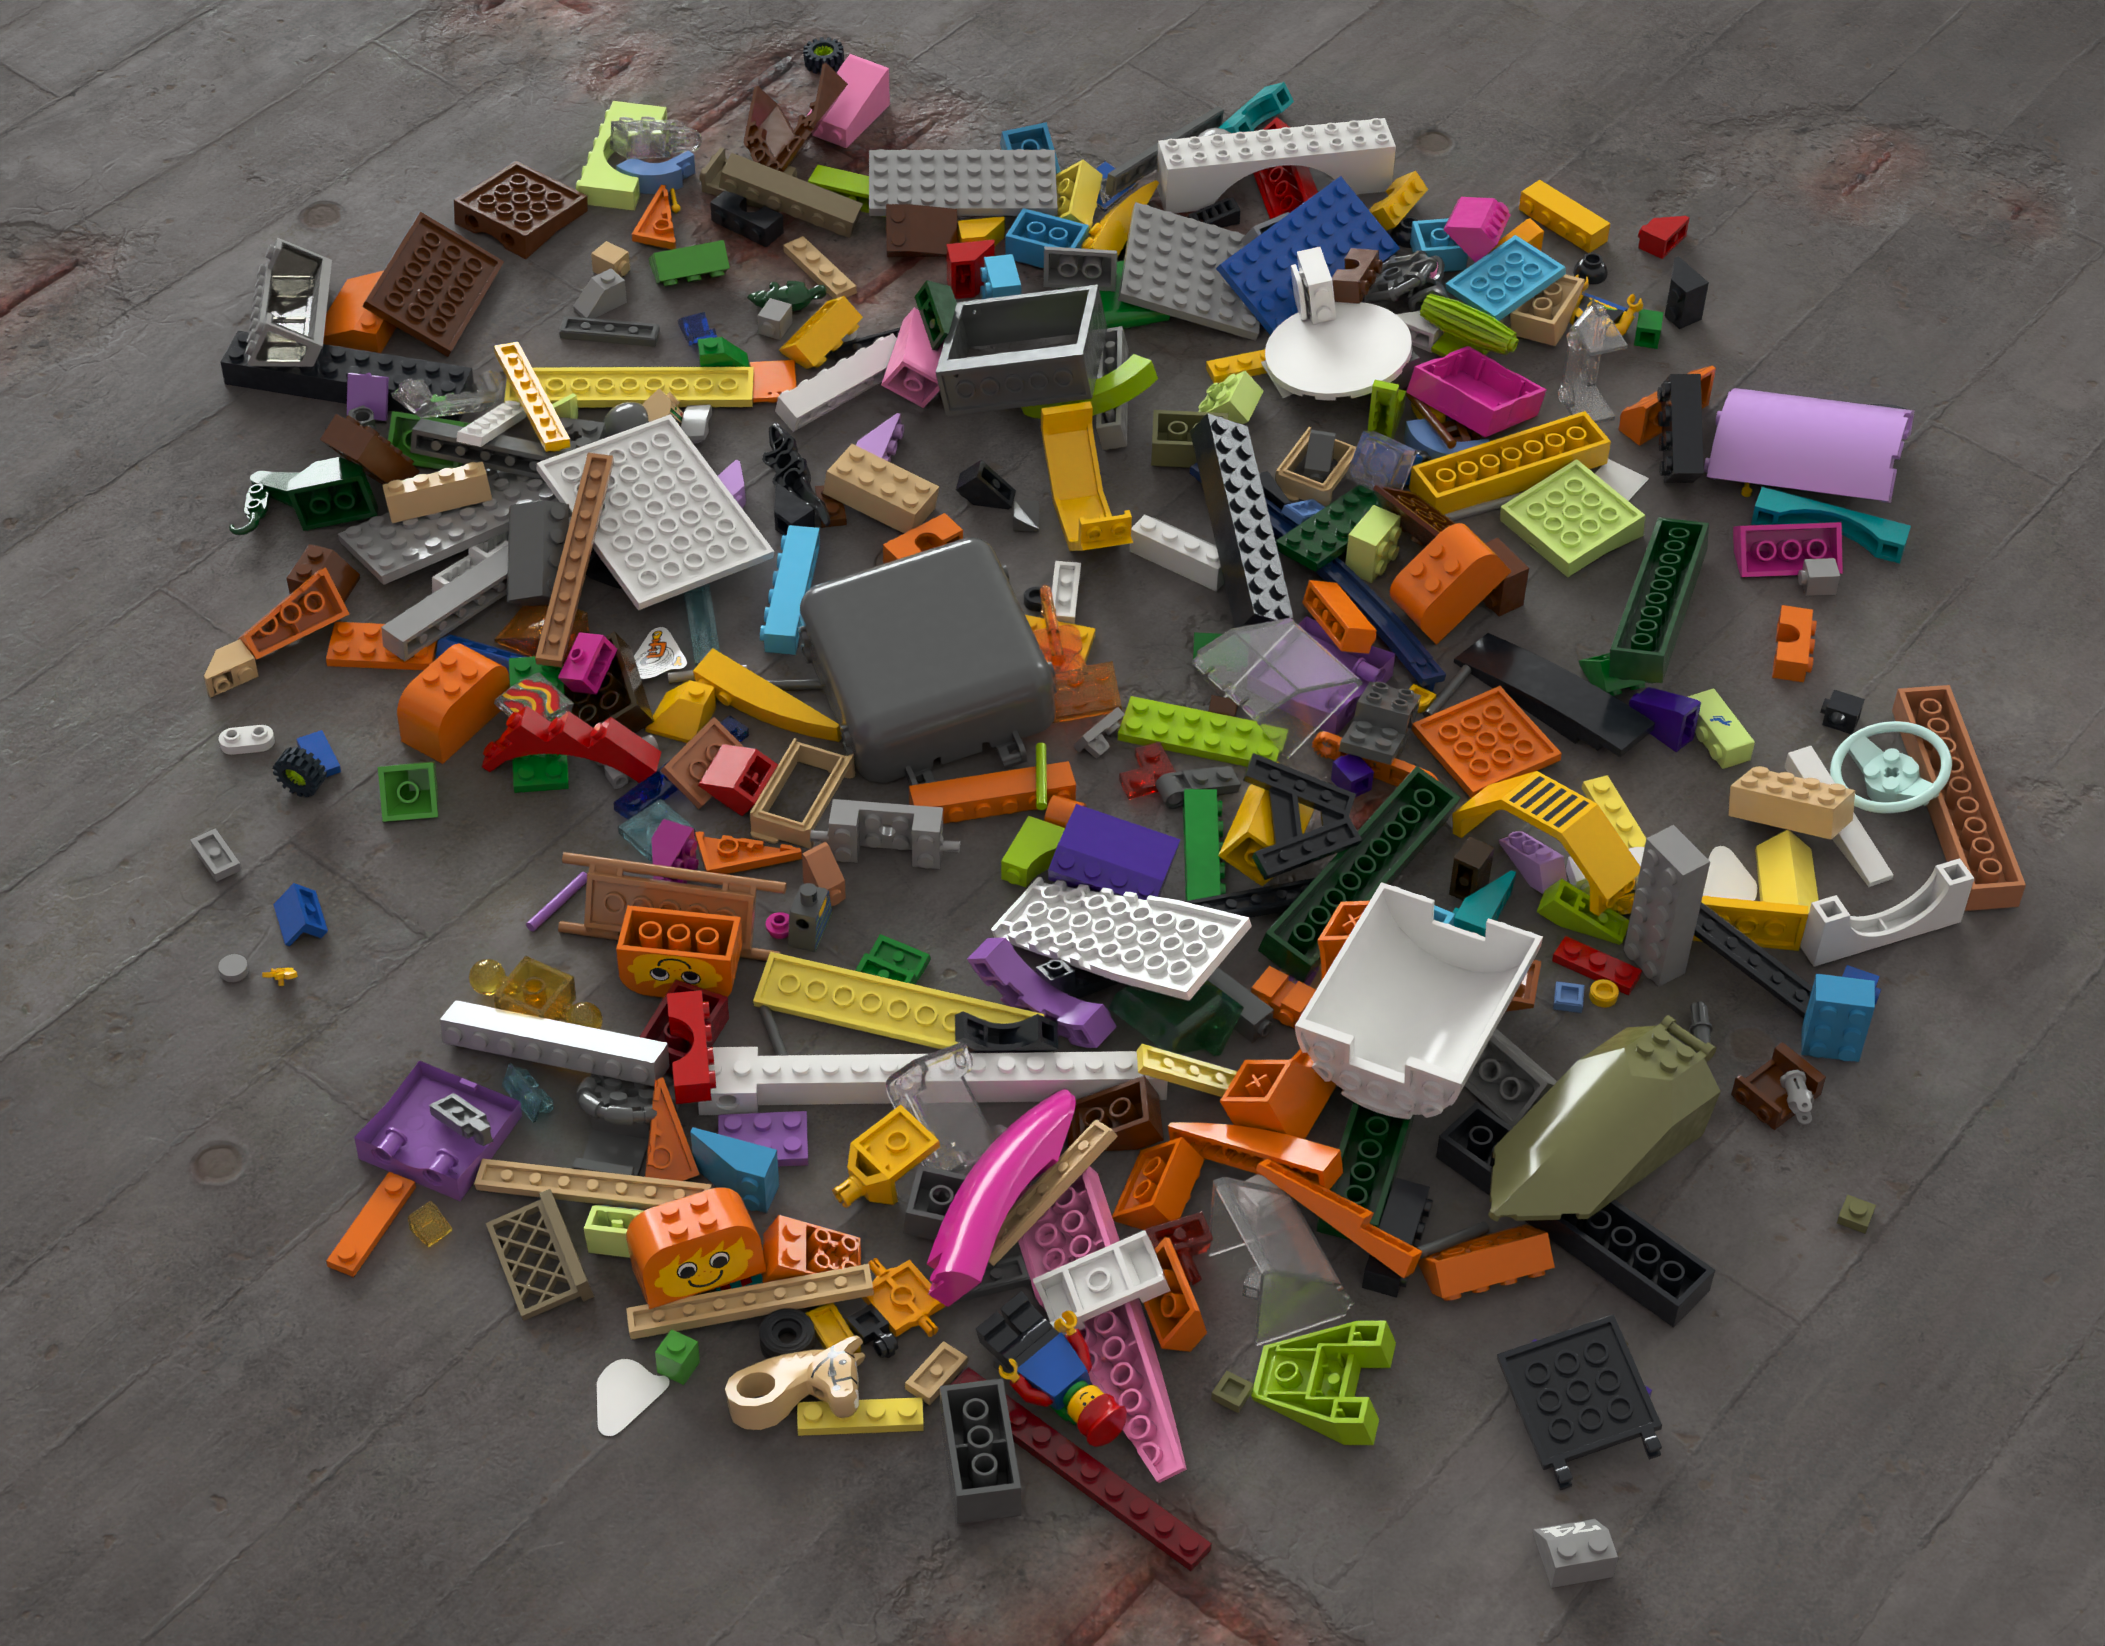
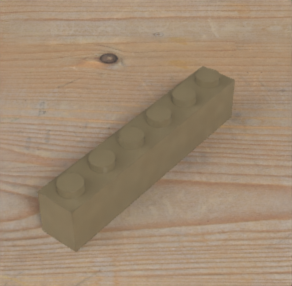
(790, 195)

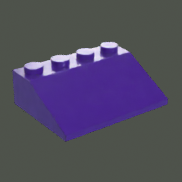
(1112, 855)

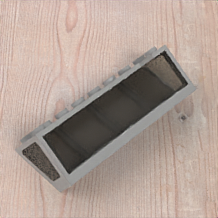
(289, 307)

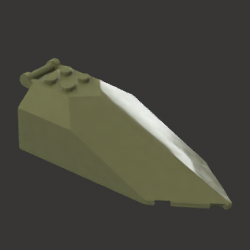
(1605, 1125)

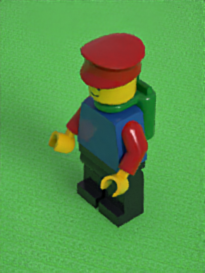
(1051, 1368)

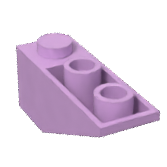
(883, 439)
(1534, 860)

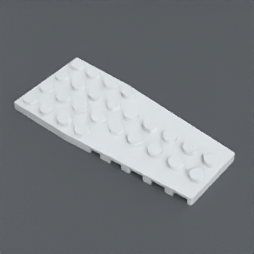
(1130, 940)

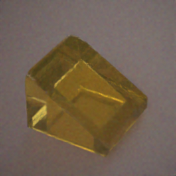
(429, 1224)

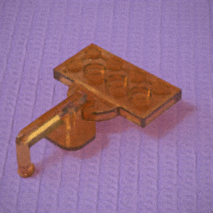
(1080, 688)

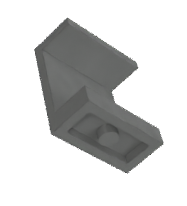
(615, 1148)

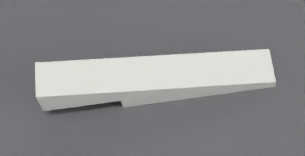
(475, 555)
(1853, 839)

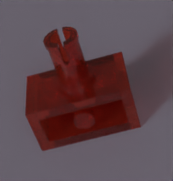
(1189, 1238)

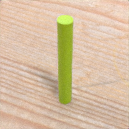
(1041, 776)

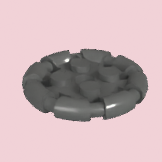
(620, 1100)

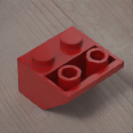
(964, 266)
(737, 776)

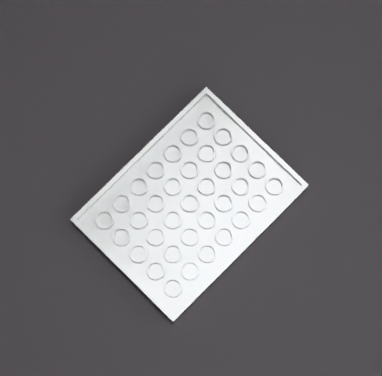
(663, 515)

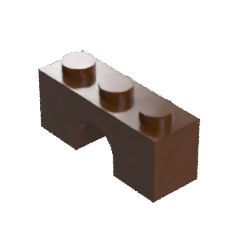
(1359, 274)

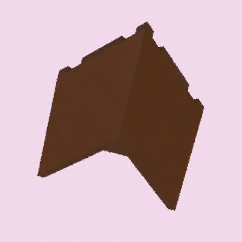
(770, 133)

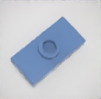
(1301, 510)

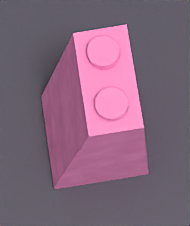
(858, 104)
(913, 363)

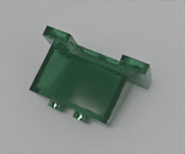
(1179, 1023)

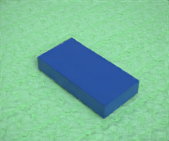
(319, 746)

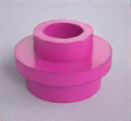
(778, 925)

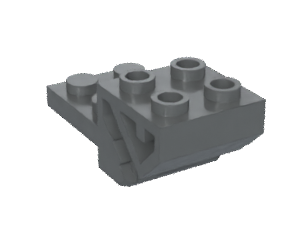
(1381, 723)

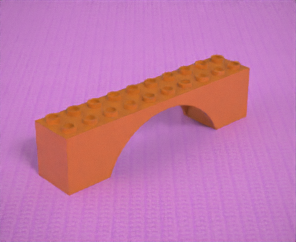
(1290, 1093)

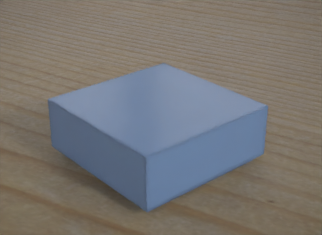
(1568, 997)

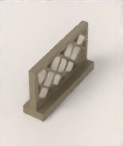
(564, 1253)

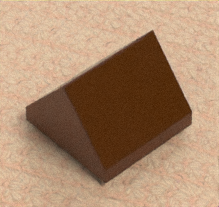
(1223, 706)

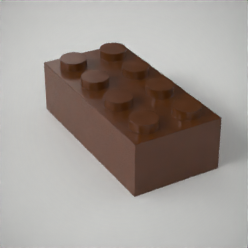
(368, 449)

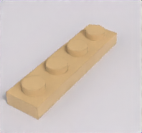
(819, 268)

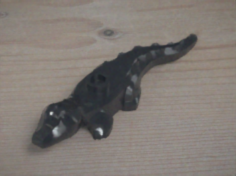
(792, 469)

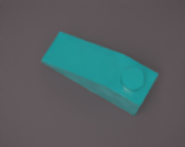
(1484, 904)

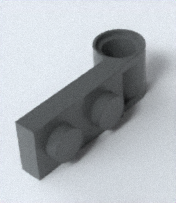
(1172, 785)

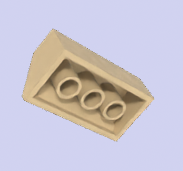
(437, 492)

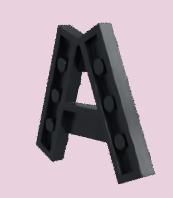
(1286, 790)

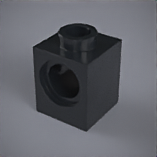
(1842, 711)

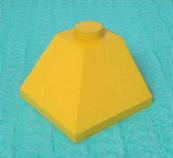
(684, 711)

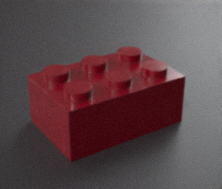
(659, 1028)

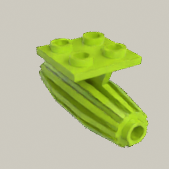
(1466, 327)

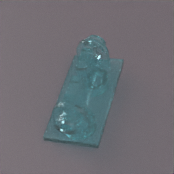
(522, 1087)

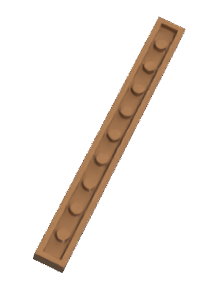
(574, 560)

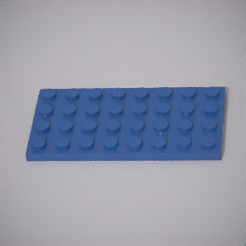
(1327, 220)

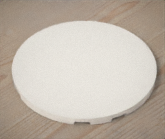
(1339, 354)

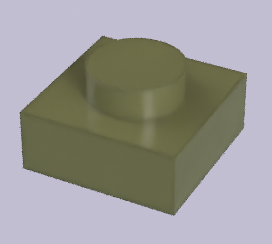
(1856, 1214)
(1232, 1391)

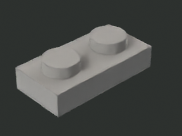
(215, 855)

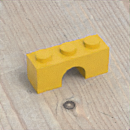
(1401, 198)

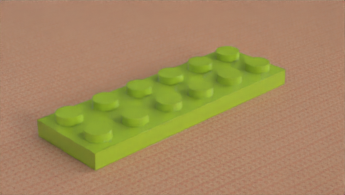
(1195, 732)

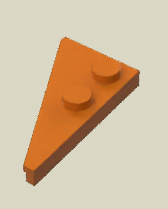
(742, 854)
(668, 1148)

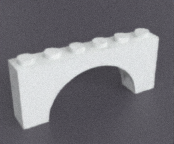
(1937, 904)

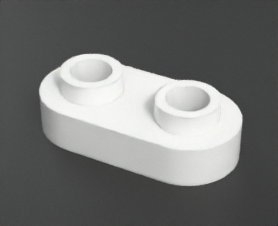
(246, 739)

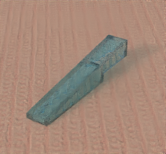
(701, 622)

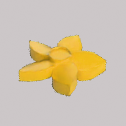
(280, 974)

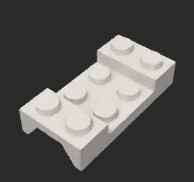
(1103, 1280)

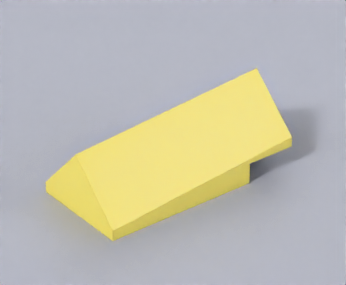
(1786, 871)

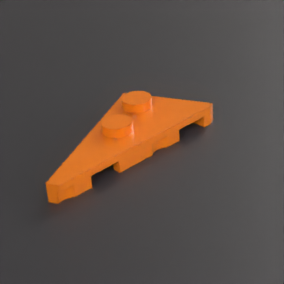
(656, 223)

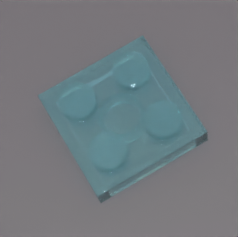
(643, 825)

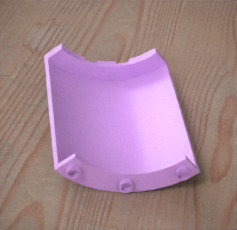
(1808, 444)

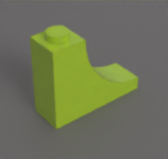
(1386, 408)
(1030, 851)

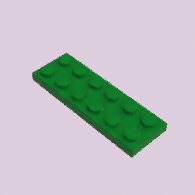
(538, 771)

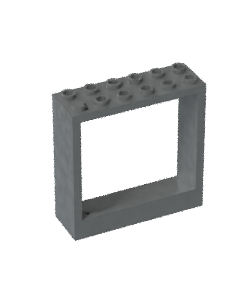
(1026, 375)

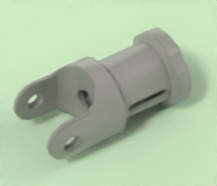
(1799, 1098)

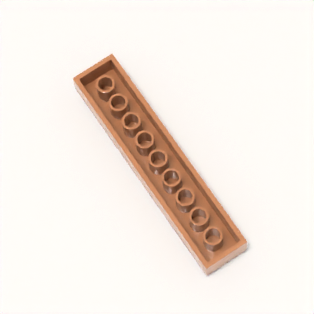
(1965, 809)

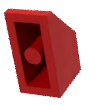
(1662, 235)

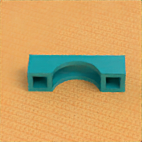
(1264, 105)

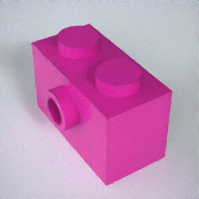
(587, 663)

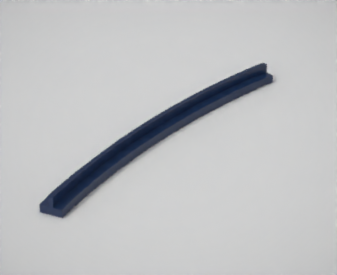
(1384, 620)

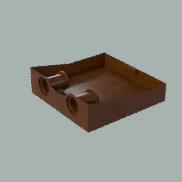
(519, 208)

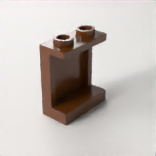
(1762, 1089)

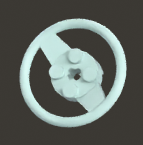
(1891, 776)

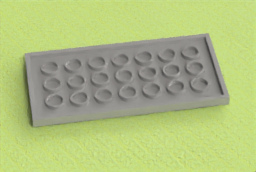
(964, 180)
(409, 545)

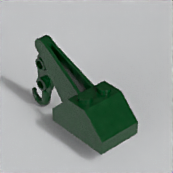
(322, 495)

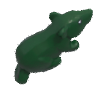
(793, 293)

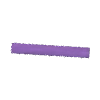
(557, 902)

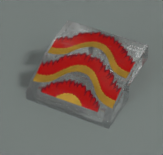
(538, 695)

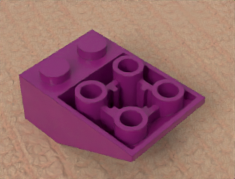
(674, 847)

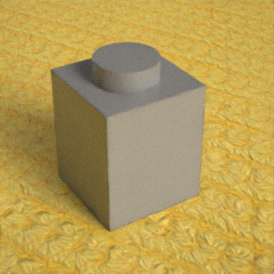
(775, 319)
(1819, 577)

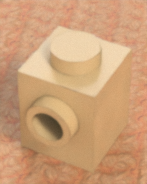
(610, 256)

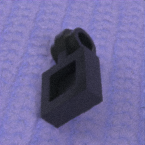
(871, 1325)

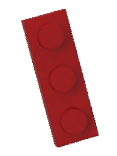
(1596, 964)

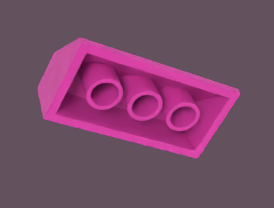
(1477, 225)
(1784, 547)

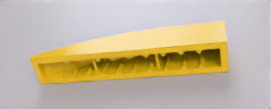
(1114, 227)
(762, 699)

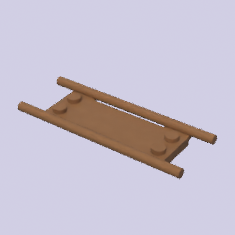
(611, 891)

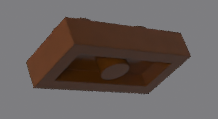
(835, 509)

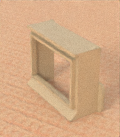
(1304, 488)

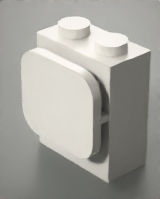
(1313, 286)

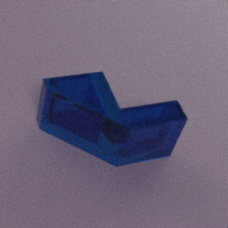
(695, 328)

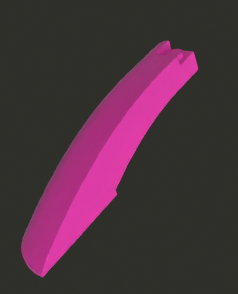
(990, 1191)

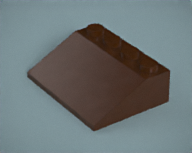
(1416, 514)

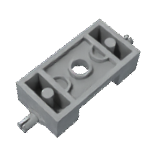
(862, 823)

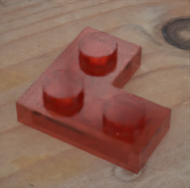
(1153, 765)

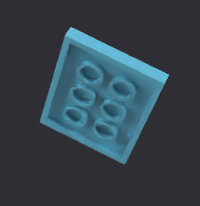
(1506, 278)

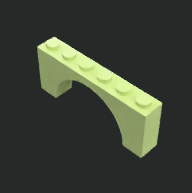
(599, 180)

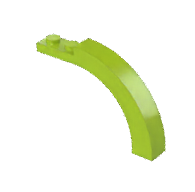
(1114, 388)

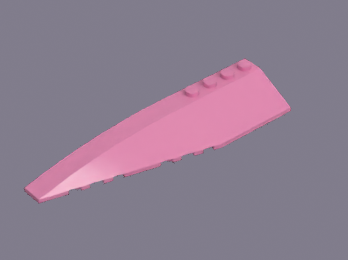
(1118, 1339)

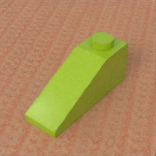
(1571, 910)

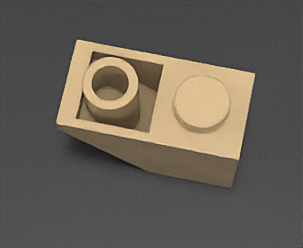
(230, 668)

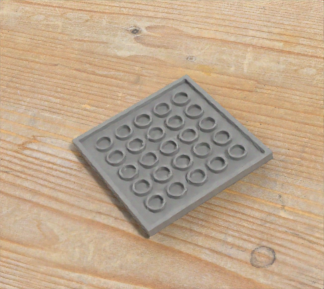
(1174, 271)

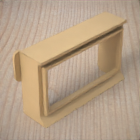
(772, 827)

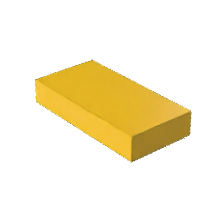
(830, 1326)

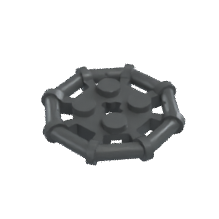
(1400, 276)

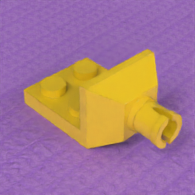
(883, 1157)

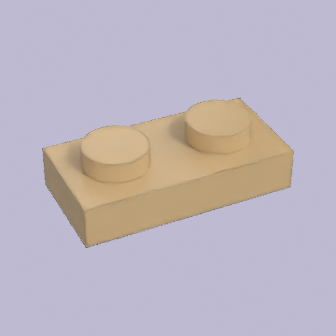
(936, 1371)

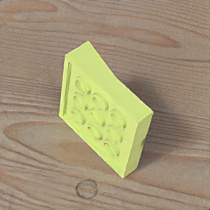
(1573, 518)

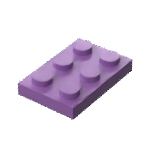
(773, 1130)

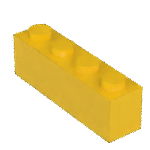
(1564, 216)

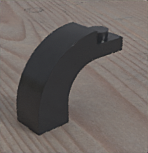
(1025, 1036)

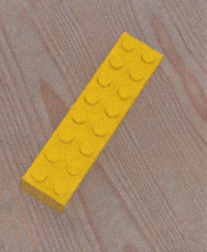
(1509, 463)

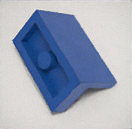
(299, 912)

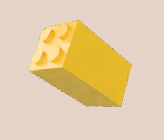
(1254, 831)

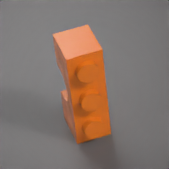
(922, 538)
(1794, 644)

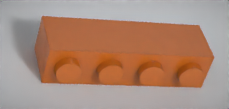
(1339, 617)

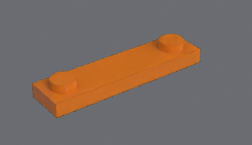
(371, 1224)

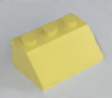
(1078, 192)

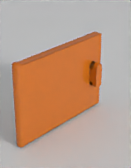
(772, 379)

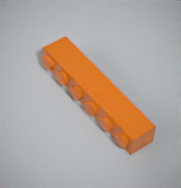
(992, 792)

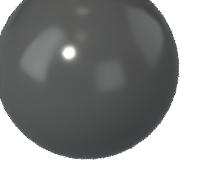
(625, 417)

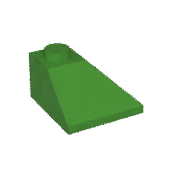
(408, 791)

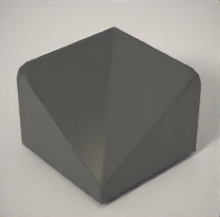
(1026, 516)

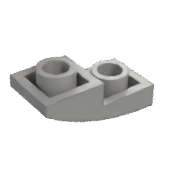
(696, 422)

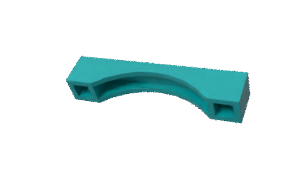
(1879, 536)

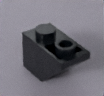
(791, 511)

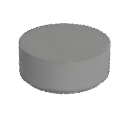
(233, 968)

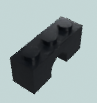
(759, 226)

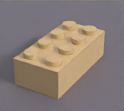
(880, 489)
(1792, 802)

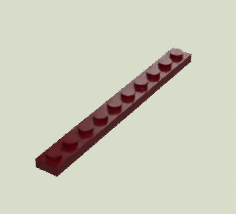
(1101, 1484)

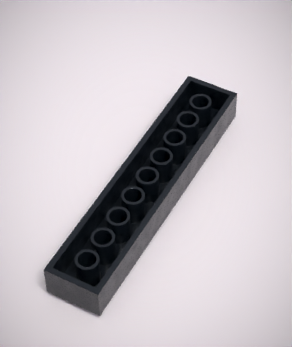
(330, 372)
(1240, 522)
(1609, 1242)

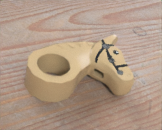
(790, 1378)

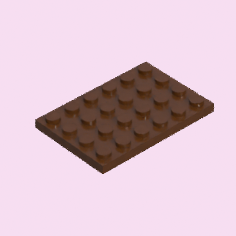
(433, 284)

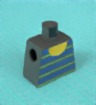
(813, 908)

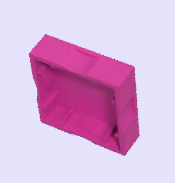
(1476, 391)

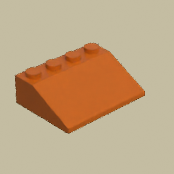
(351, 324)

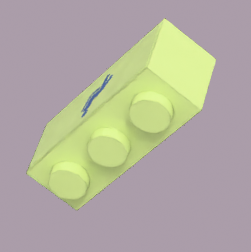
(1722, 731)

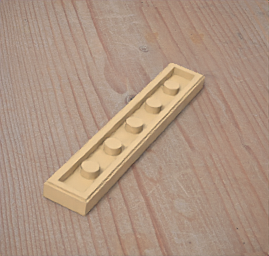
(1051, 1187)

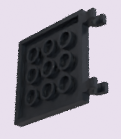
(1580, 1395)

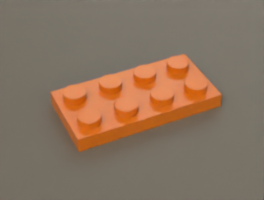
(362, 647)

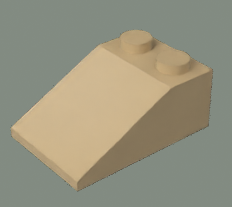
(1549, 312)

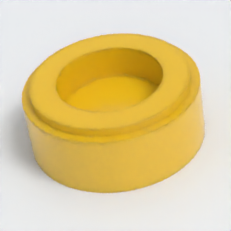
(1603, 993)

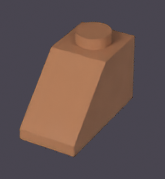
(823, 871)

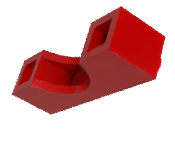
(692, 1073)

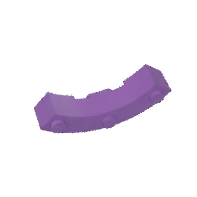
(1022, 988)

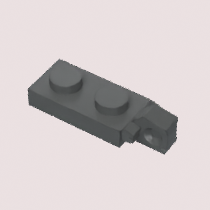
(462, 1118)

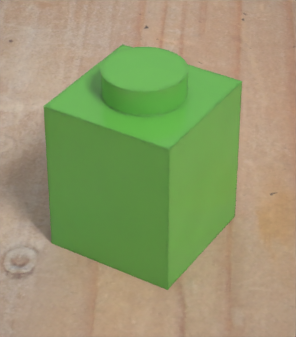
(677, 1357)

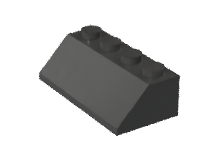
(535, 550)

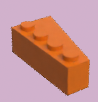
(301, 613)

